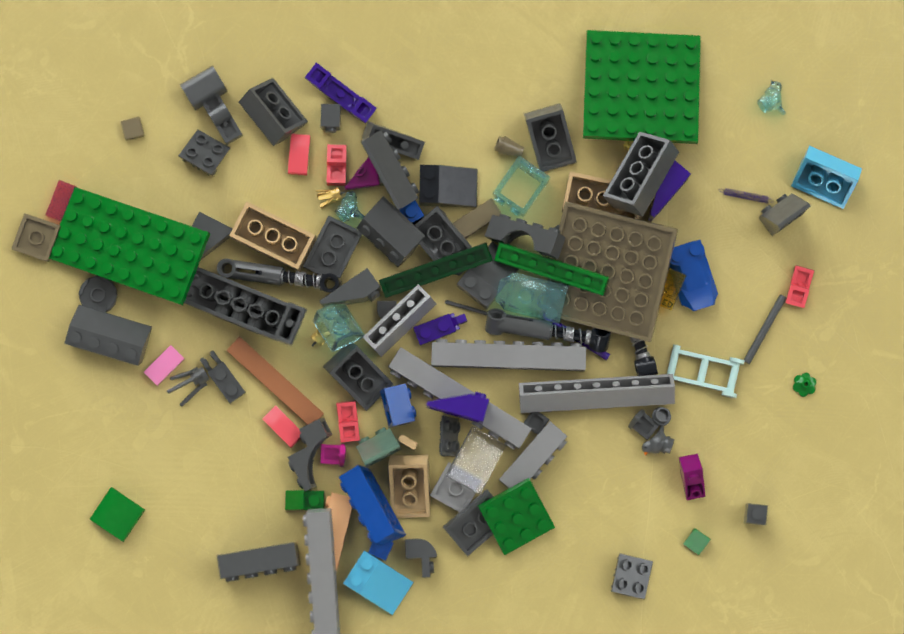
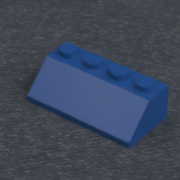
(371, 505)

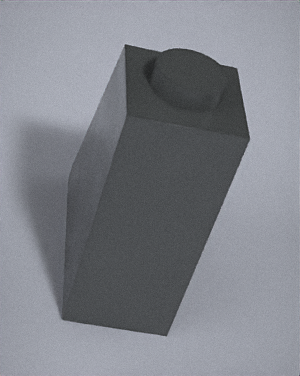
(218, 232)

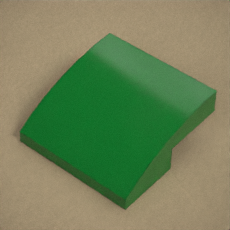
(117, 514)

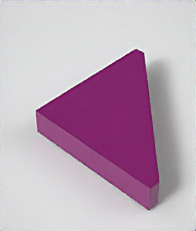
(364, 177)

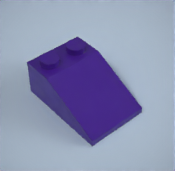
(671, 184)
(465, 406)

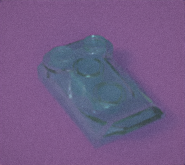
(532, 297)

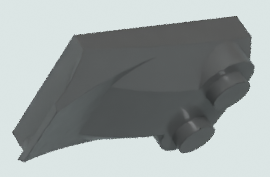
(440, 235)

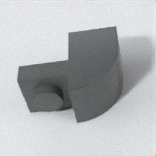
(421, 549)

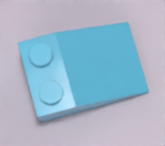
(378, 582)

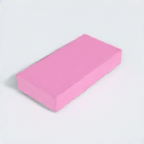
(164, 365)

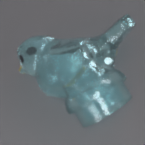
(772, 98)
(348, 207)

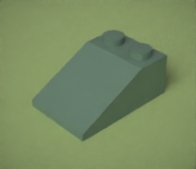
(377, 447)

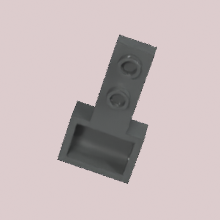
(206, 91)

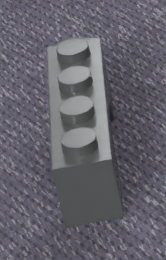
(545, 241)

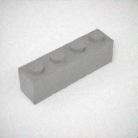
(399, 320)
(535, 455)

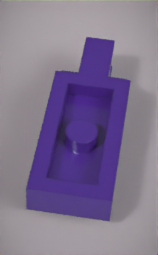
(438, 328)

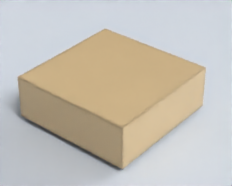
(408, 442)

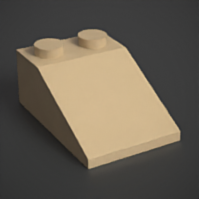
(409, 485)

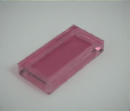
(60, 200)

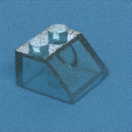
(337, 326)

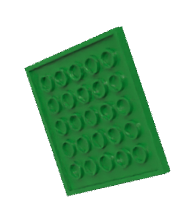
(641, 86)

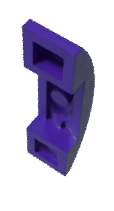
(340, 93)

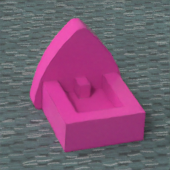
(333, 454)

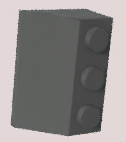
(272, 111)
(390, 231)

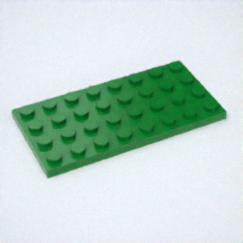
(129, 246)

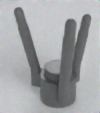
(198, 376)

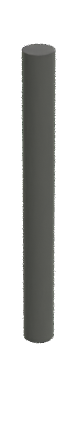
(764, 329)

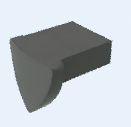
(643, 424)

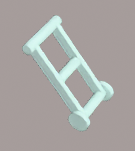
(734, 362)

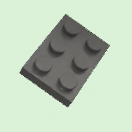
(332, 248)
(469, 526)

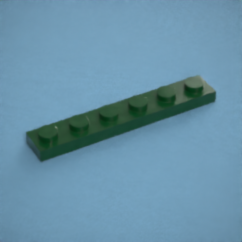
(436, 270)

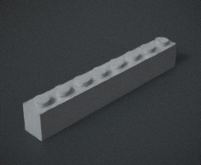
(508, 356)
(441, 386)
(596, 393)
(322, 571)

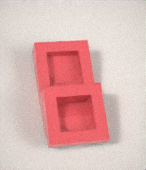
(299, 154)
(336, 165)
(799, 286)
(348, 421)
(283, 426)

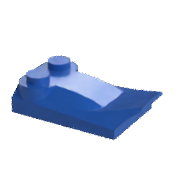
(699, 286)

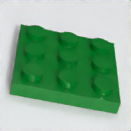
(516, 516)

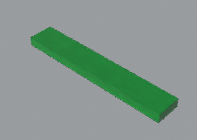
(551, 268)

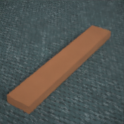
(274, 381)

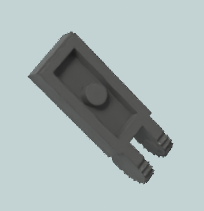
(223, 378)

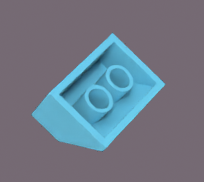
(826, 177)

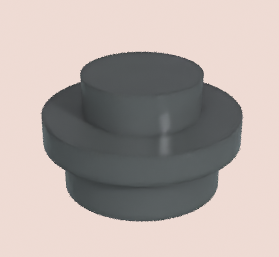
(661, 416)

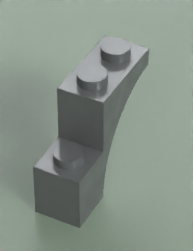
(302, 461)

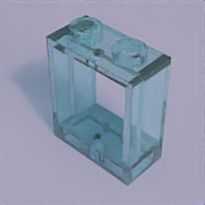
(534, 172)

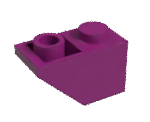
(692, 476)

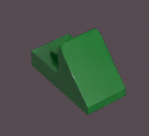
(304, 500)

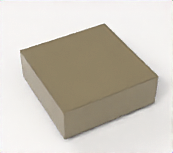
(132, 128)

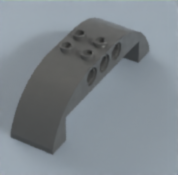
(245, 307)

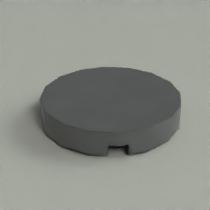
(98, 294)

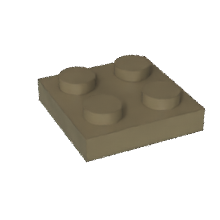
(36, 237)

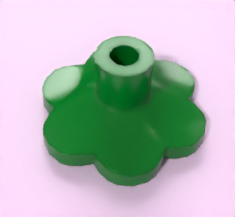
(801, 388)

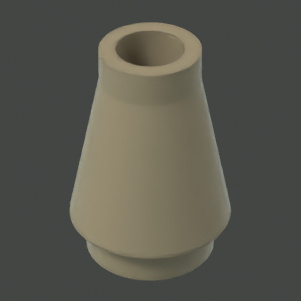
(508, 147)

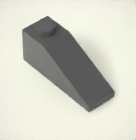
(403, 143)

